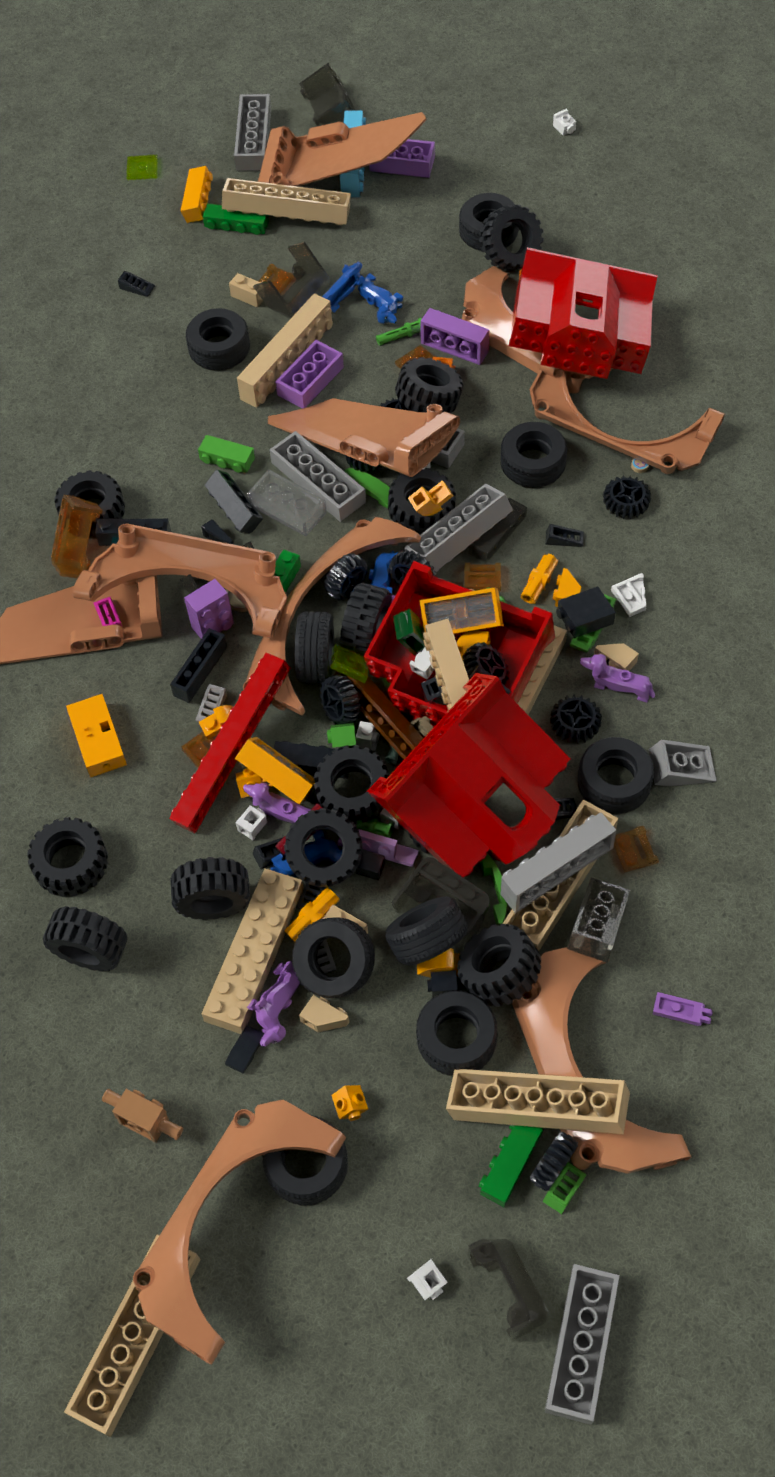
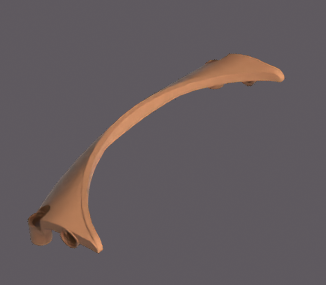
(360, 539)

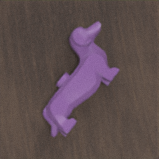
(618, 679)
(274, 804)
(273, 1002)

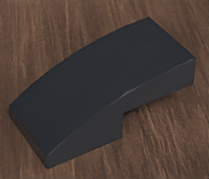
(244, 1049)

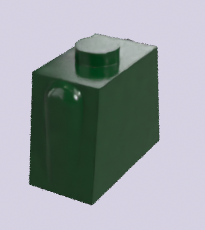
(409, 631)

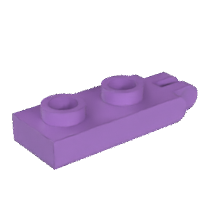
(681, 1009)

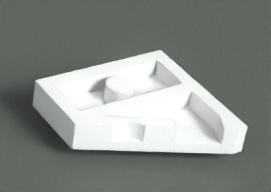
(631, 594)

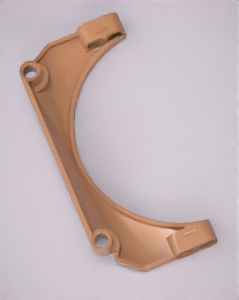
(489, 310)
(681, 450)
(152, 552)
(544, 1025)
(169, 1296)

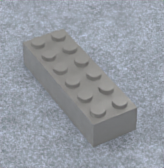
(252, 131)
(318, 474)
(462, 526)
(557, 862)
(582, 1344)

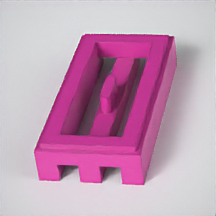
(103, 601)

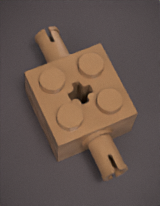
(141, 1115)

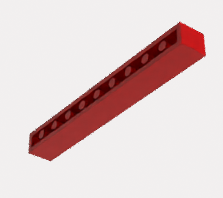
(232, 737)

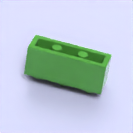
(226, 454)
(341, 735)

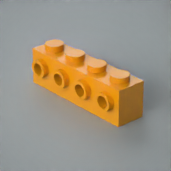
(196, 194)

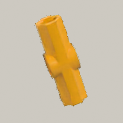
(539, 578)
(312, 912)

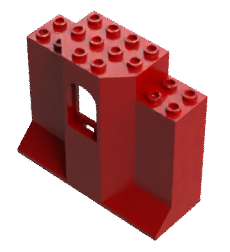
(548, 323)
(518, 641)
(460, 764)

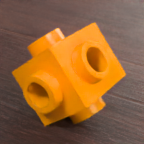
(247, 777)
(349, 1102)

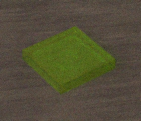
(142, 167)
(349, 663)

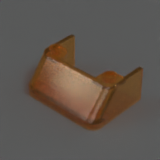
(73, 535)

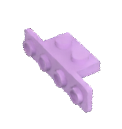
(387, 847)

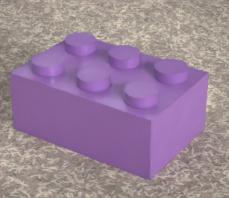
(209, 608)

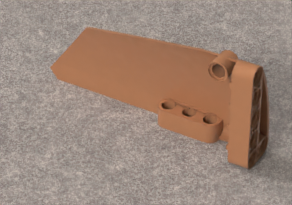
(332, 149)
(374, 433)
(70, 625)

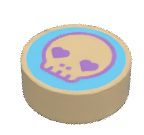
(639, 466)

